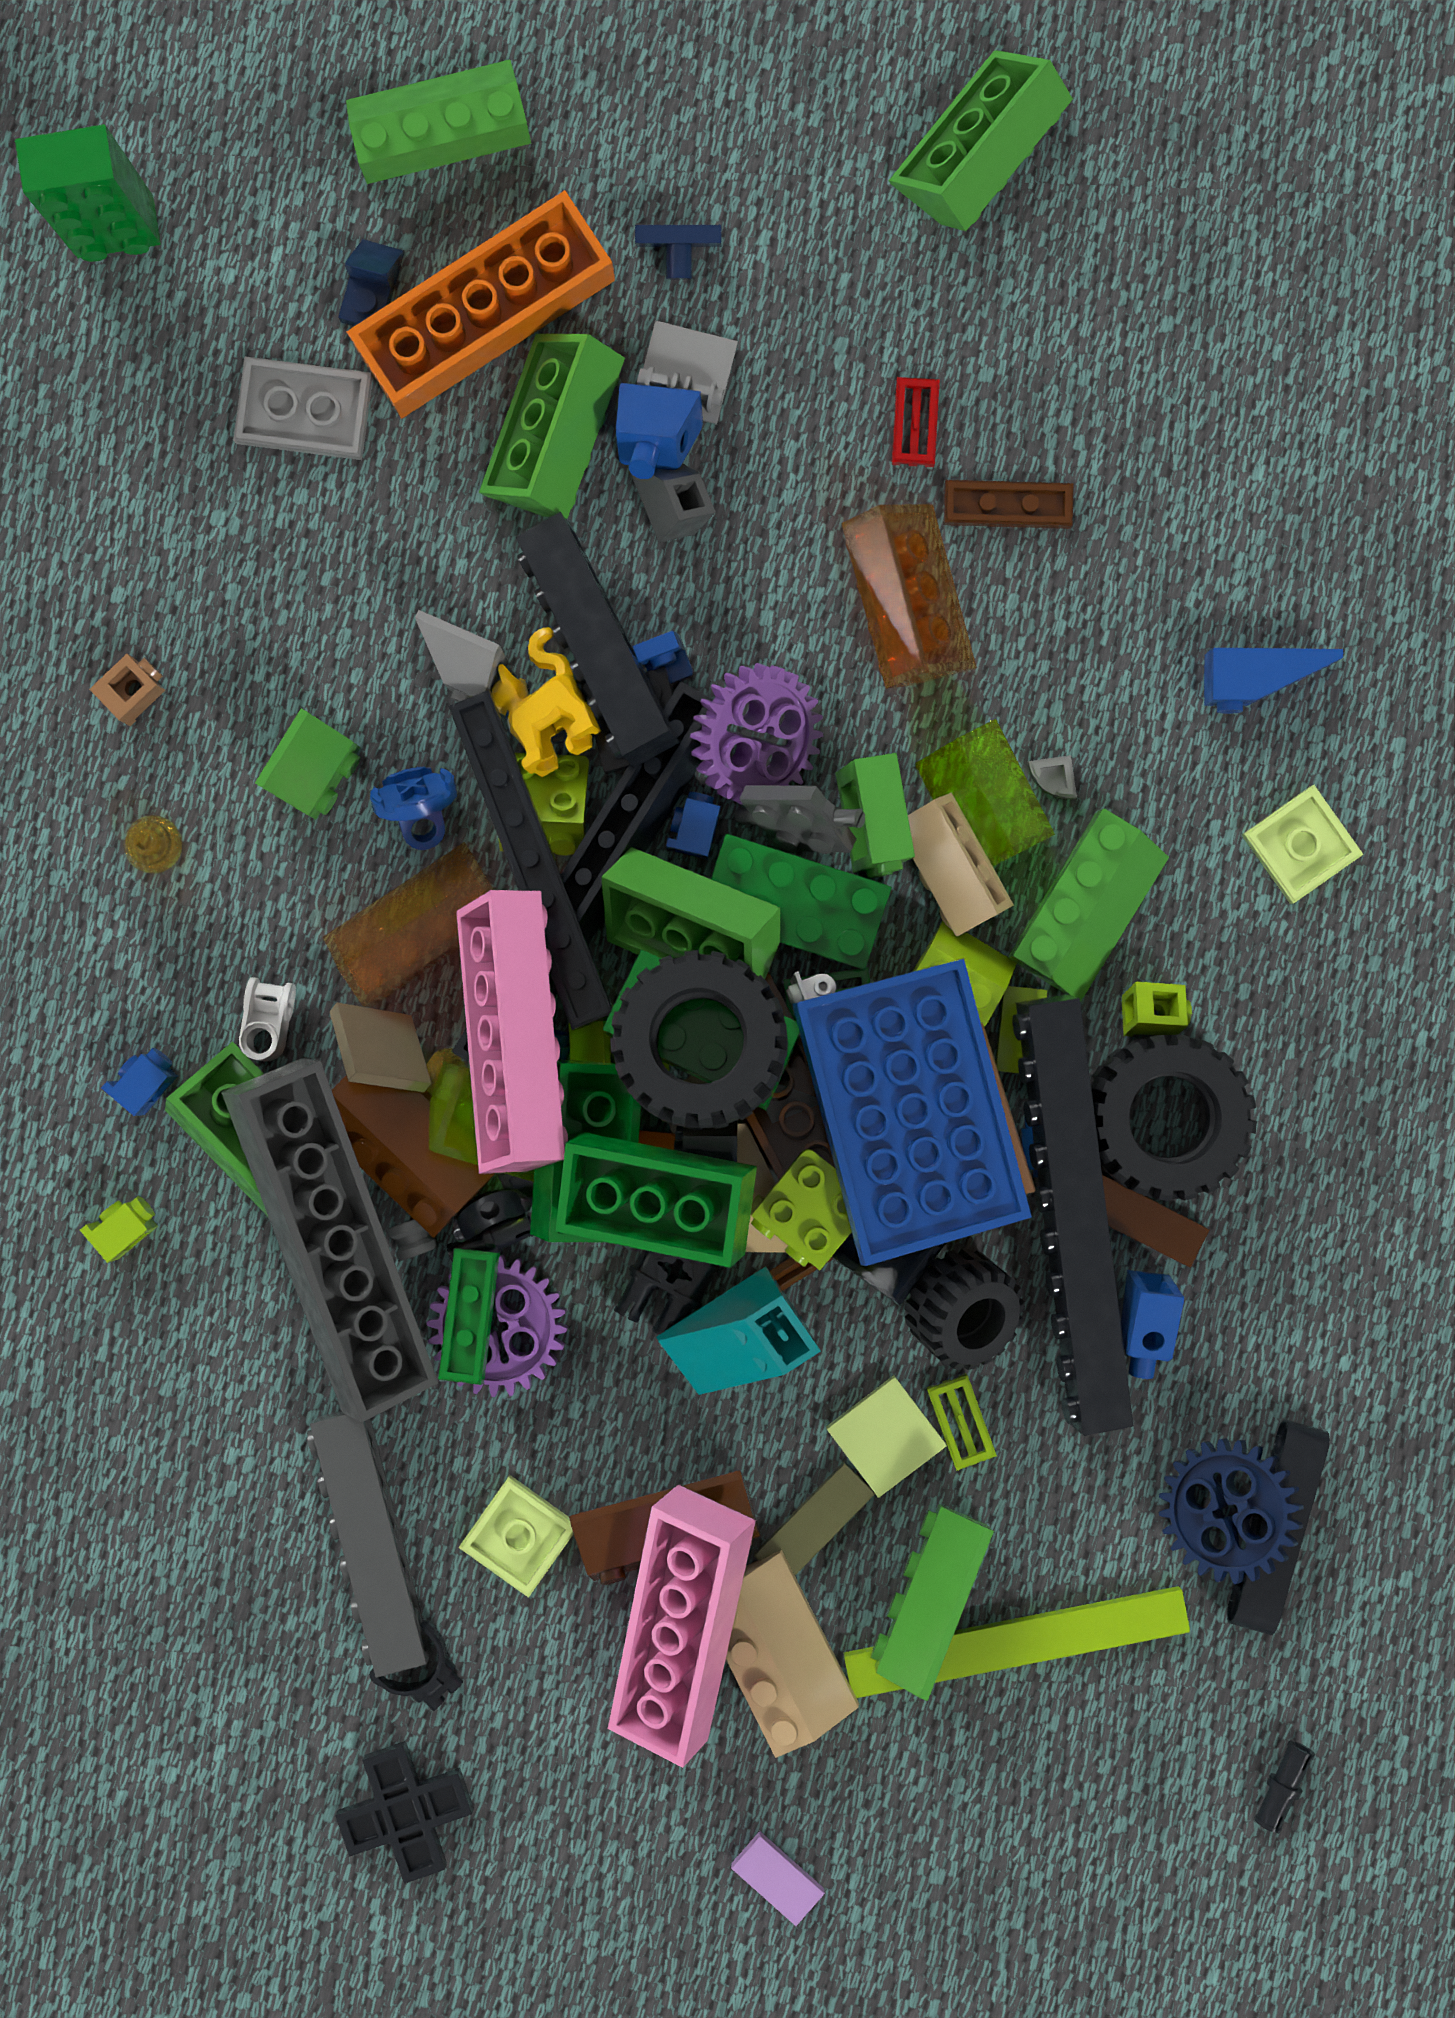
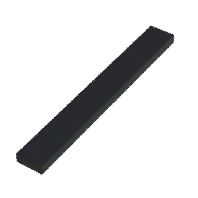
(531, 856)

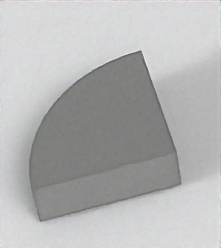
(1054, 776)

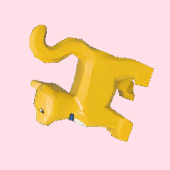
(547, 711)

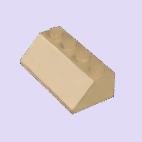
(785, 1659)

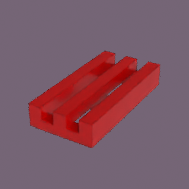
(913, 457)

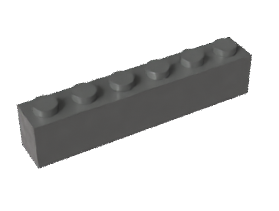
(370, 1543)

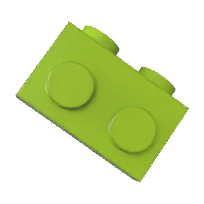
(560, 801)
(805, 1210)

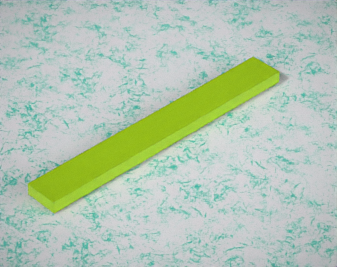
(1041, 1638)

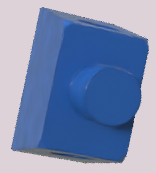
(656, 427)
(1150, 1320)

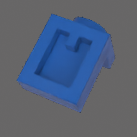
(665, 651)

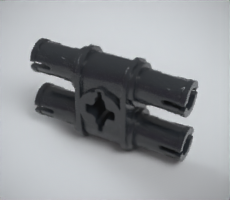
(683, 1290)

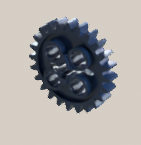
(1267, 1497)

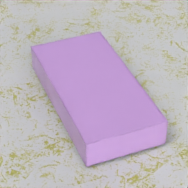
(777, 1878)

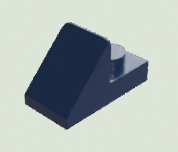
(372, 280)

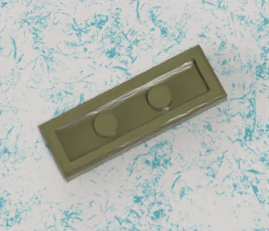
(818, 1518)

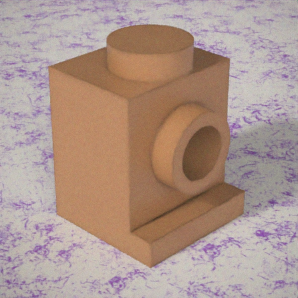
(115, 684)

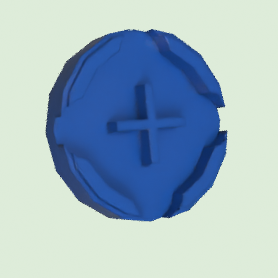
(415, 796)

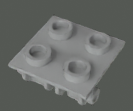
(690, 362)

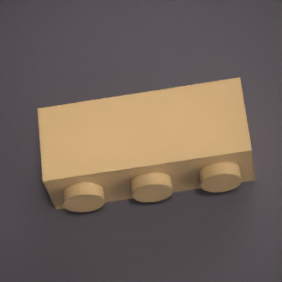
(955, 866)

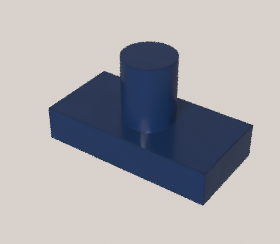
(678, 244)

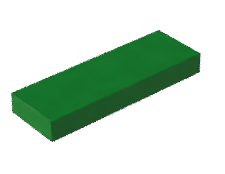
(469, 1316)

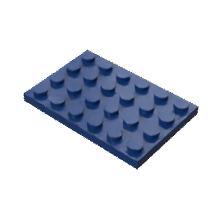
(912, 1111)

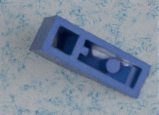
(1249, 674)

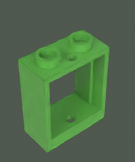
(886, 836)

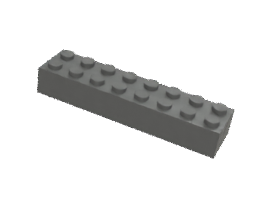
(330, 1237)

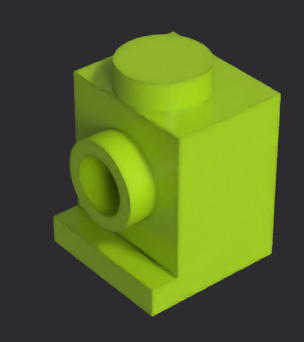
(1167, 999)
(120, 1228)

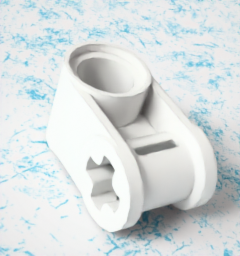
(266, 1015)

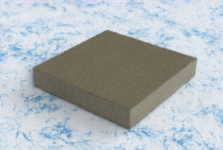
(379, 1047)

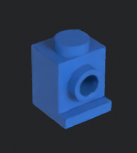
(695, 826)
(141, 1082)

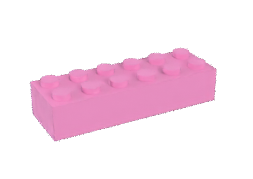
(511, 1032)
(680, 1624)

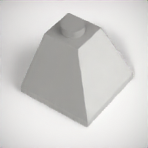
(462, 658)

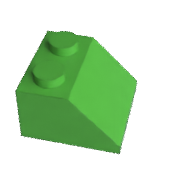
(309, 765)

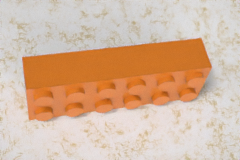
(483, 304)

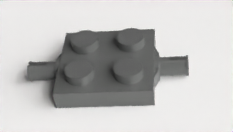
(799, 818)

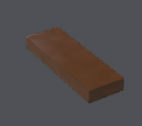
(1008, 504)
(1152, 1223)

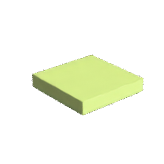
(1302, 844)
(886, 1436)
(518, 1536)

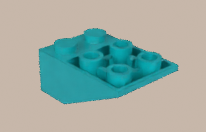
(740, 1337)

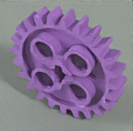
(769, 696)
(535, 1318)

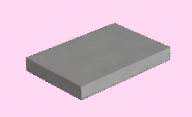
(303, 408)

